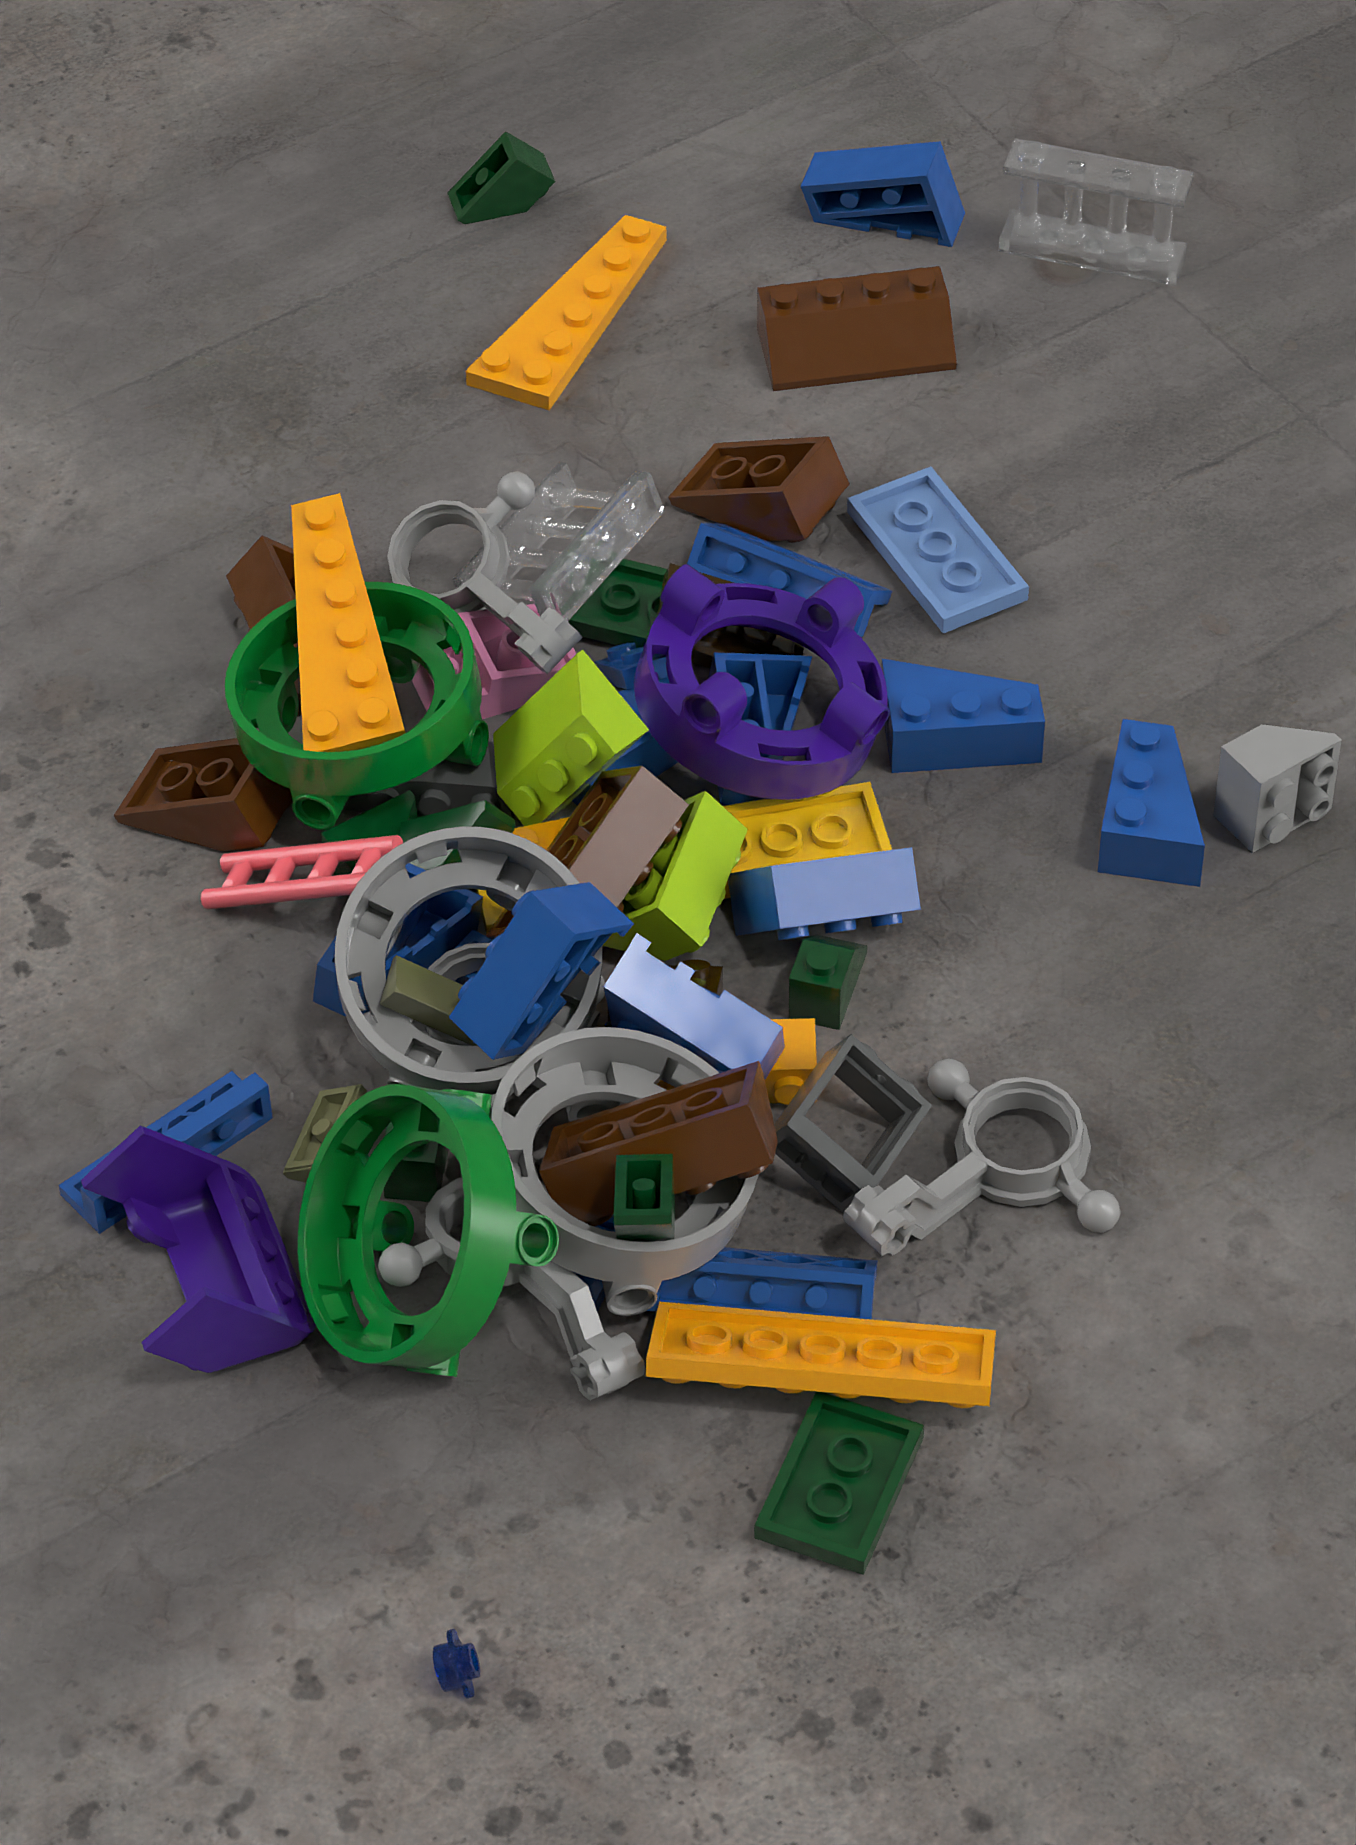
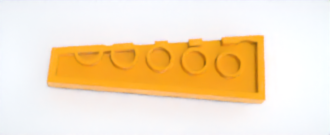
(556, 334)
(341, 660)

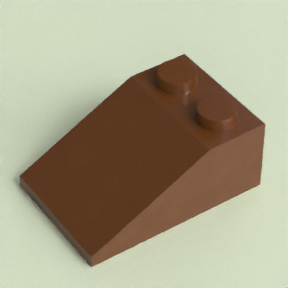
(765, 486)
(205, 797)

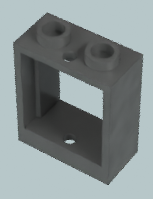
(818, 1156)

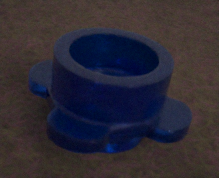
(456, 1664)

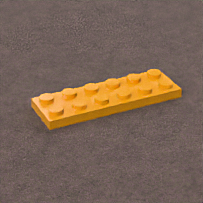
(822, 1354)

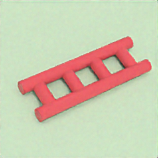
(283, 863)

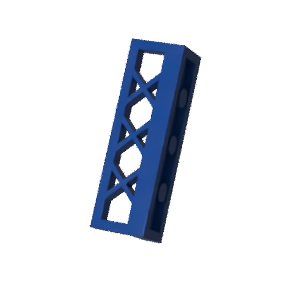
(751, 560)
(206, 1121)
(777, 1283)

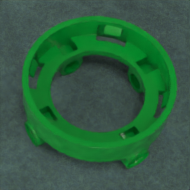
(412, 633)
(348, 1221)

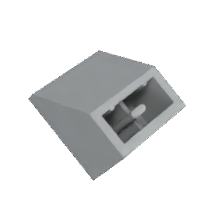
(1275, 782)

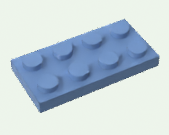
(937, 549)

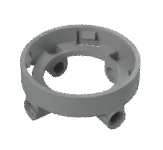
(372, 922)
(587, 1075)

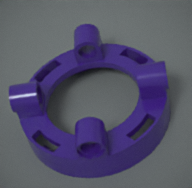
(704, 723)

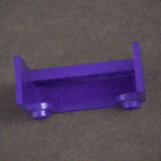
(221, 1245)

